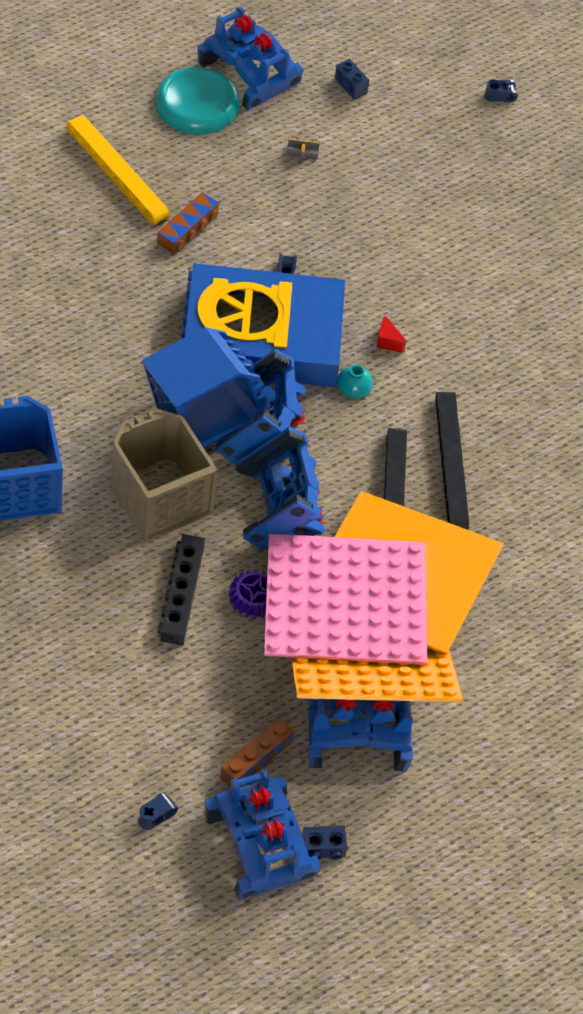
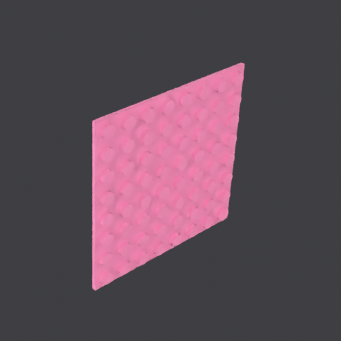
(346, 599)

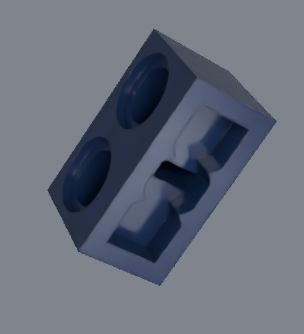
(351, 79)
(323, 837)

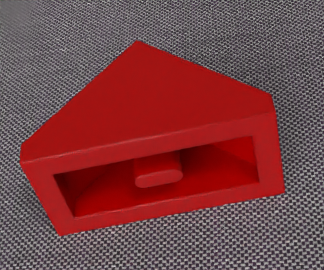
(390, 337)

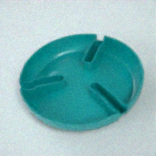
(197, 100)

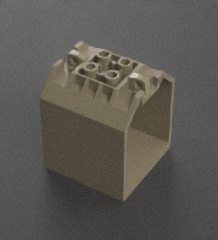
(172, 504)

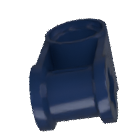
(500, 90)
(287, 264)
(157, 811)

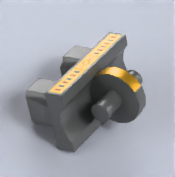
(303, 148)

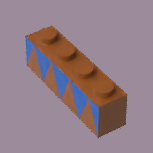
(188, 223)
(258, 752)

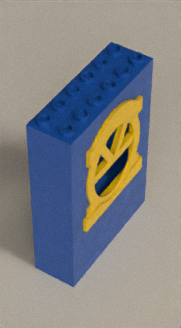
(306, 321)

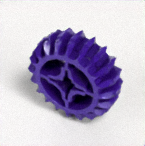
(246, 586)

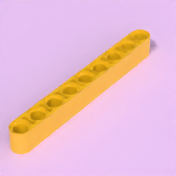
(118, 170)

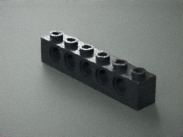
(176, 632)

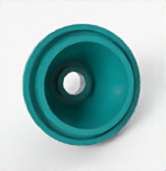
(355, 381)

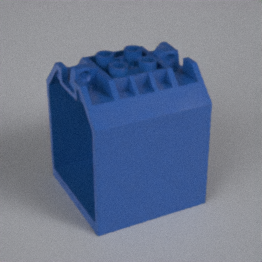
(206, 384)
(33, 488)

